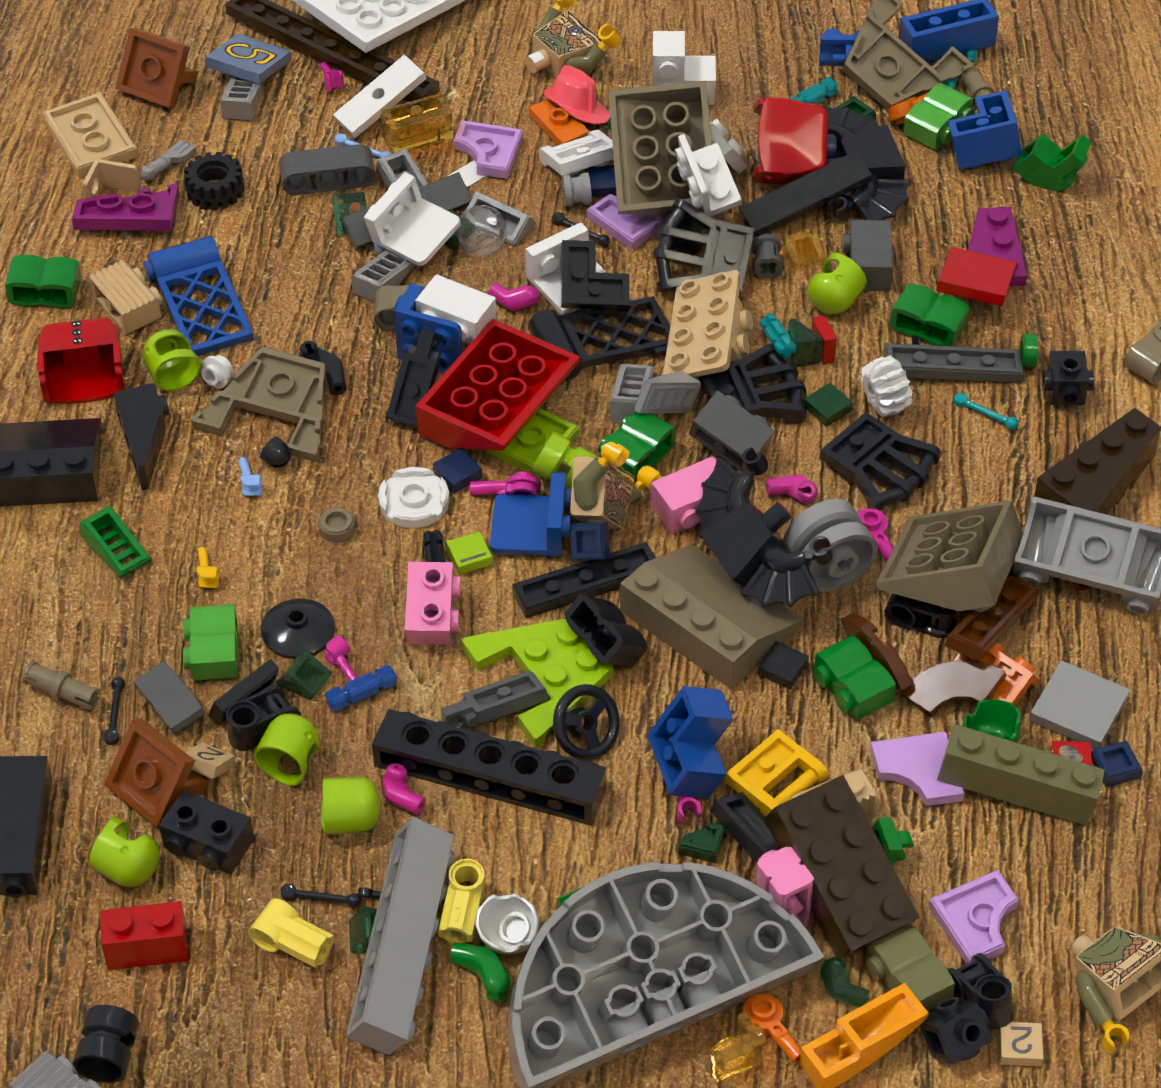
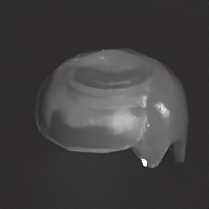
(481, 231)

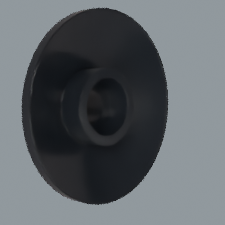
(288, 637)

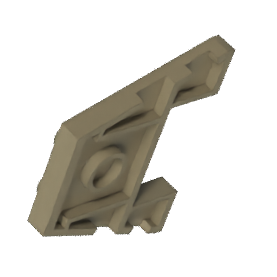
(891, 68)
(277, 387)

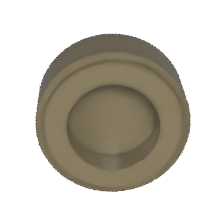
(336, 525)

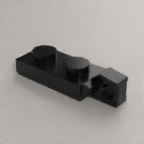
(414, 378)

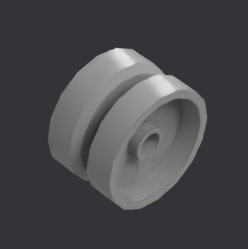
(850, 542)

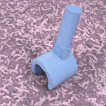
(250, 483)

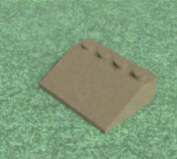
(645, 141)
(954, 557)
(701, 614)

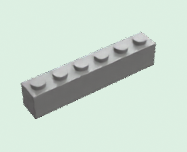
(401, 937)

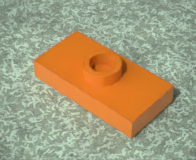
(557, 122)

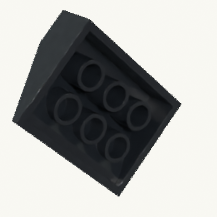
(50, 461)

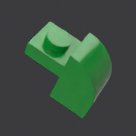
(1048, 165)

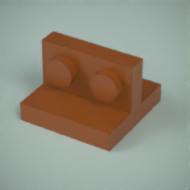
(154, 68)
(152, 772)

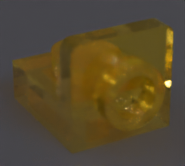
(740, 1053)

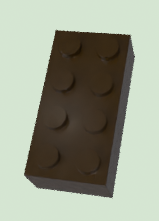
(854, 883)

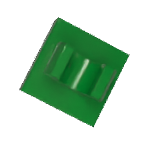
(892, 840)

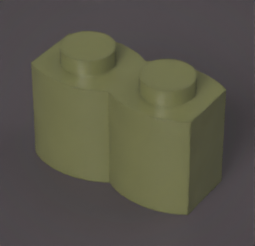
(909, 960)

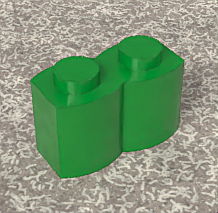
(43, 281)
(929, 316)
(646, 439)
(854, 677)

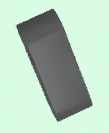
(327, 169)

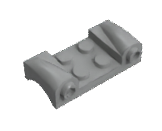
(1091, 552)

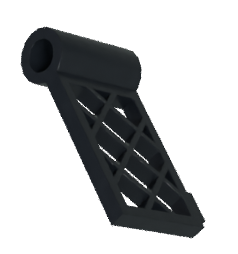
(559, 331)

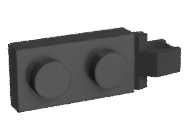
(495, 701)

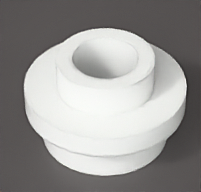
(217, 371)

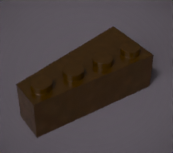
(1104, 466)

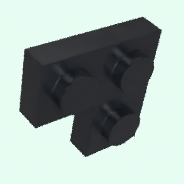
(584, 286)

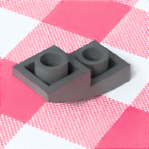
(169, 697)

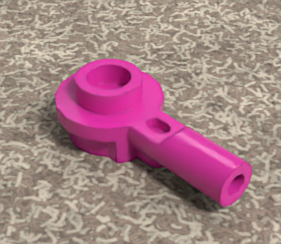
(520, 483)
(877, 525)

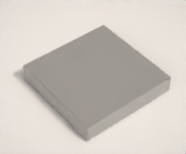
(1079, 704)

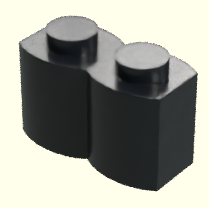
(605, 631)

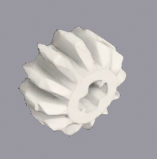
(886, 386)

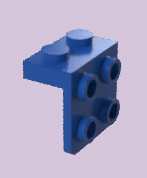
(409, 326)
(532, 522)

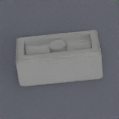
(516, 222)

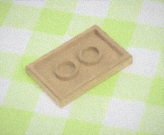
(89, 131)

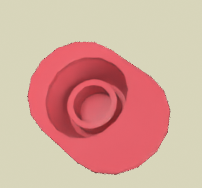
(577, 96)

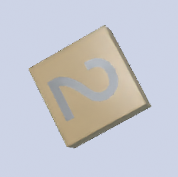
(210, 760)
(1021, 1044)

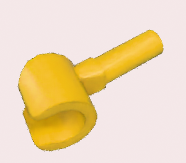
(207, 574)

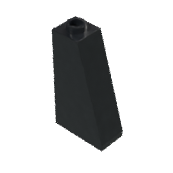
(23, 822)

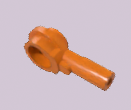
(900, 110)
(768, 1013)

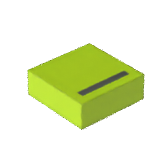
(469, 553)

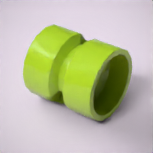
(554, 453)

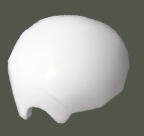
(507, 923)

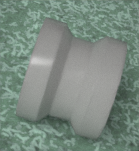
(576, 189)

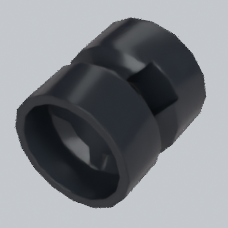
(107, 1043)

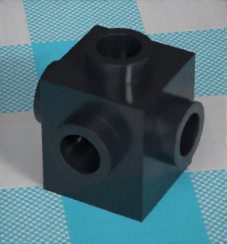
(1065, 384)
(956, 1030)

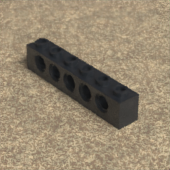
(490, 766)

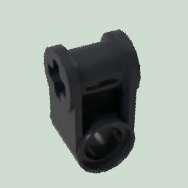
(920, 616)
(250, 717)
(987, 987)

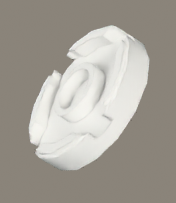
(413, 497)

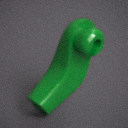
(486, 965)

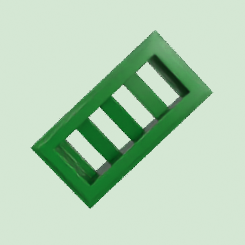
(109, 519)

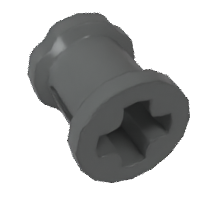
(767, 261)

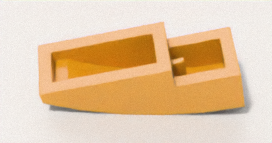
(862, 1037)

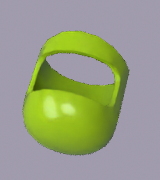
(838, 289)
(171, 360)
(291, 736)
(349, 805)
(121, 859)

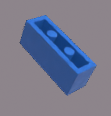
(961, 25)

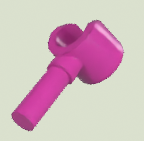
(332, 78)
(335, 652)
(688, 803)

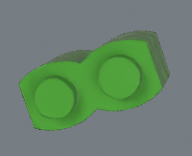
(929, 118)
(212, 642)

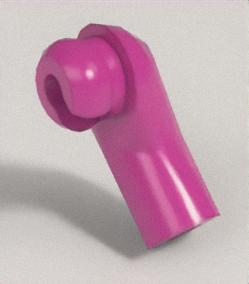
(515, 299)
(794, 486)
(397, 790)

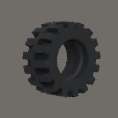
(214, 168)

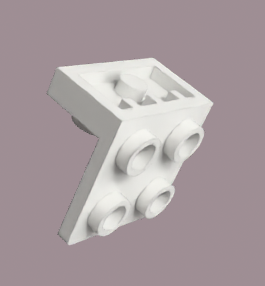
(707, 178)
(544, 264)

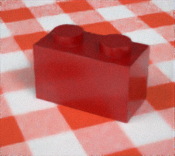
(144, 935)

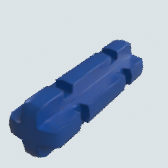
(360, 688)

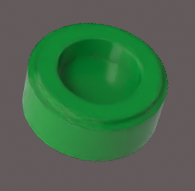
(1029, 350)

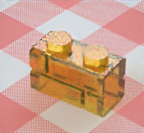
(417, 124)

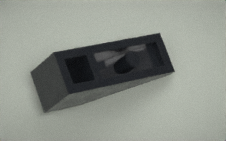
(143, 427)

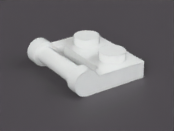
(578, 154)

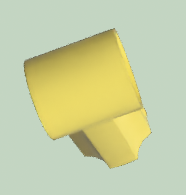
(462, 902)
(283, 929)

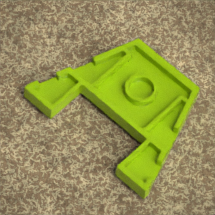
(554, 656)

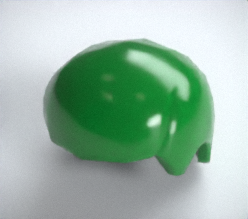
(995, 718)

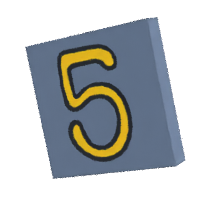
(248, 59)

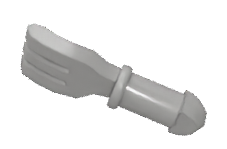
(177, 154)

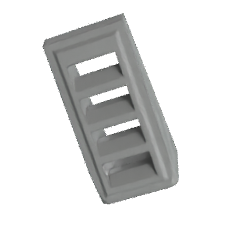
(240, 99)
(394, 162)
(363, 280)
(627, 391)
(668, 394)

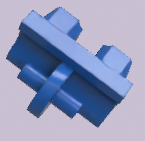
(835, 47)

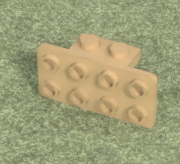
(708, 325)

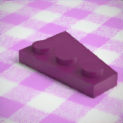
(137, 212)
(997, 236)

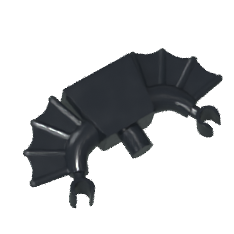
(881, 156)
(749, 540)

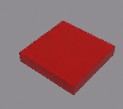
(976, 276)

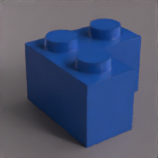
(987, 135)
(687, 739)

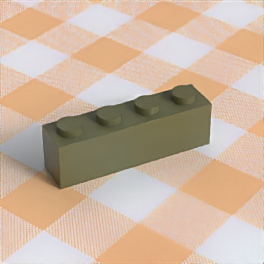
(1021, 775)

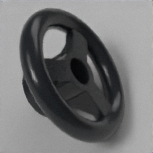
(568, 722)

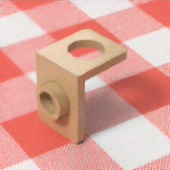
(111, 175)

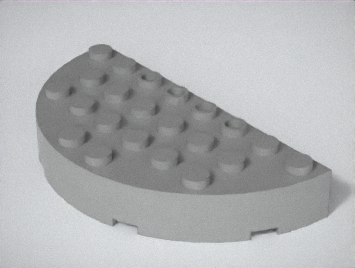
(644, 960)

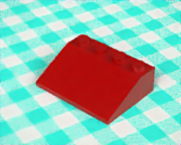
(492, 389)

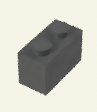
(872, 250)
(730, 429)

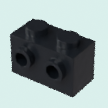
(206, 832)

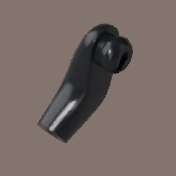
(334, 366)

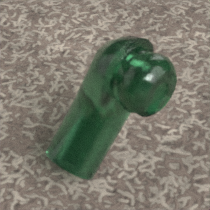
(838, 983)

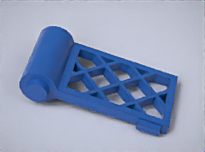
(187, 266)

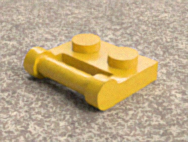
(769, 765)

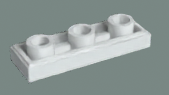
(379, 95)

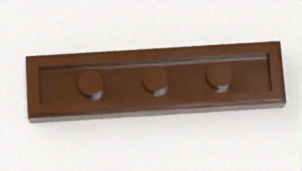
(983, 629)

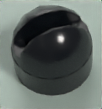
(275, 453)

